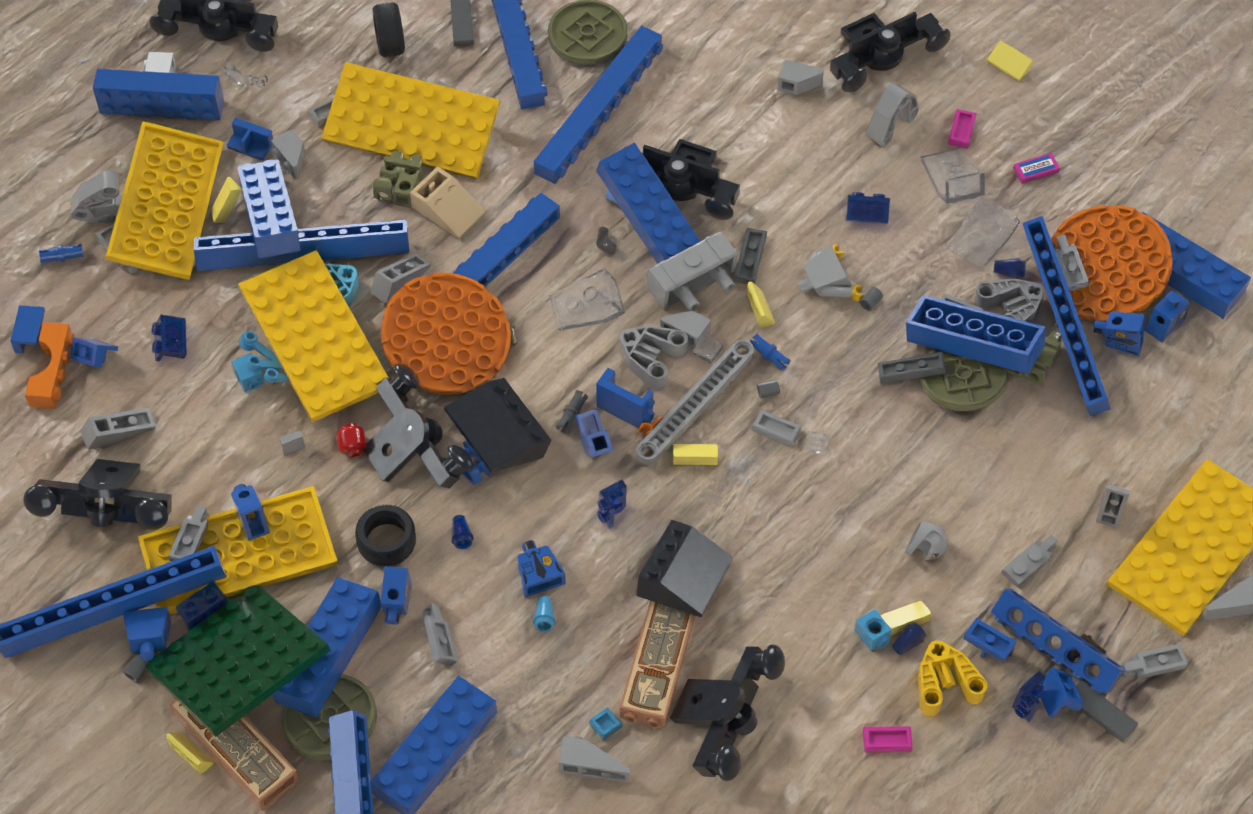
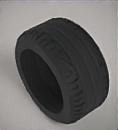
(388, 29)
(379, 516)

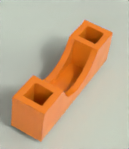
(44, 388)

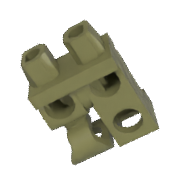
(404, 173)
(1045, 360)

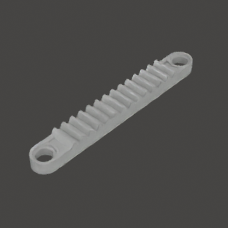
(695, 402)

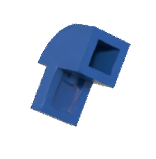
(593, 437)

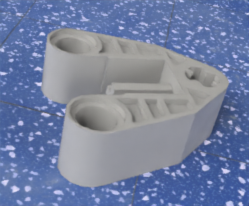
(894, 103)
(98, 198)
(1018, 297)
(644, 345)

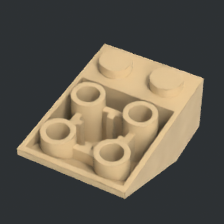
(446, 203)

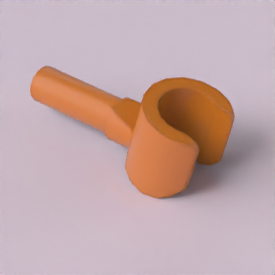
(648, 427)

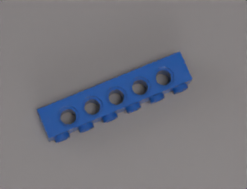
(1004, 614)

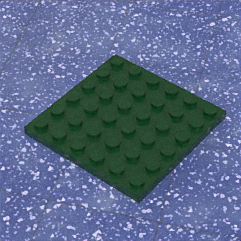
(236, 659)

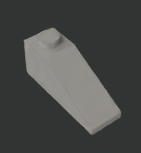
(393, 277)
(116, 427)
(1112, 506)
(1233, 603)
(588, 760)

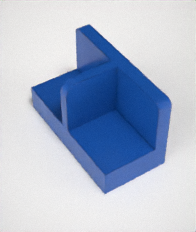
(250, 139)
(27, 327)
(90, 351)
(990, 640)
(1059, 692)

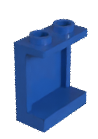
(622, 402)

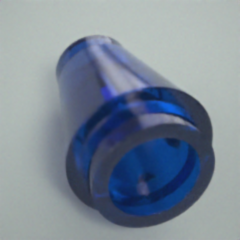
(1010, 267)
(461, 533)
(911, 637)

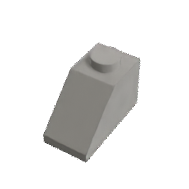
(691, 323)

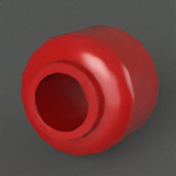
(351, 440)

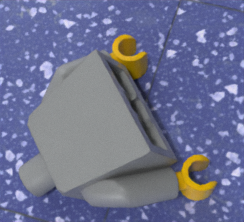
(828, 275)

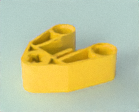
(964, 672)

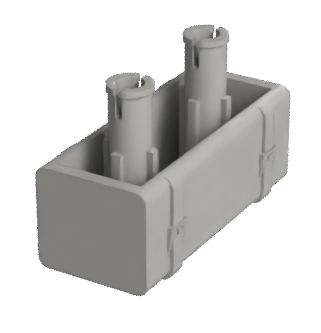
(692, 271)

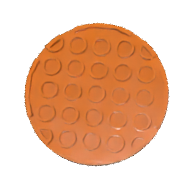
(1122, 257)
(446, 332)

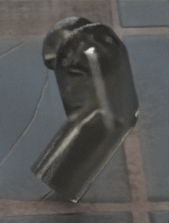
(604, 243)

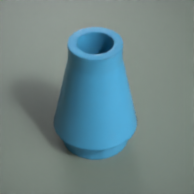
(544, 615)

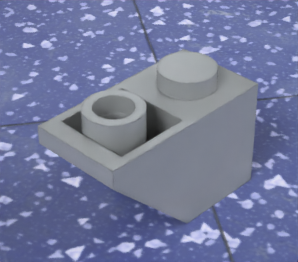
(799, 78)
(290, 152)

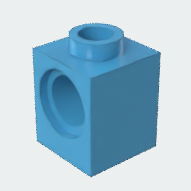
(247, 378)
(869, 622)

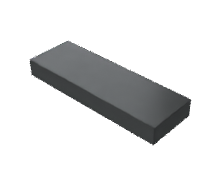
(461, 22)
(750, 256)
(911, 368)
(1105, 713)

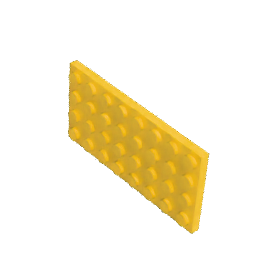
(411, 116)
(164, 200)
(314, 335)
(293, 548)
(1190, 549)

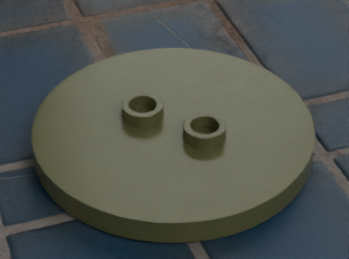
(587, 32)
(966, 384)
(311, 735)

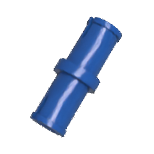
(61, 253)
(770, 352)

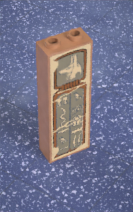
(656, 665)
(243, 756)

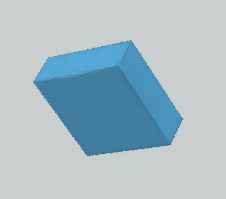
(605, 724)

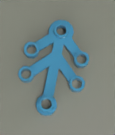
(250, 342)

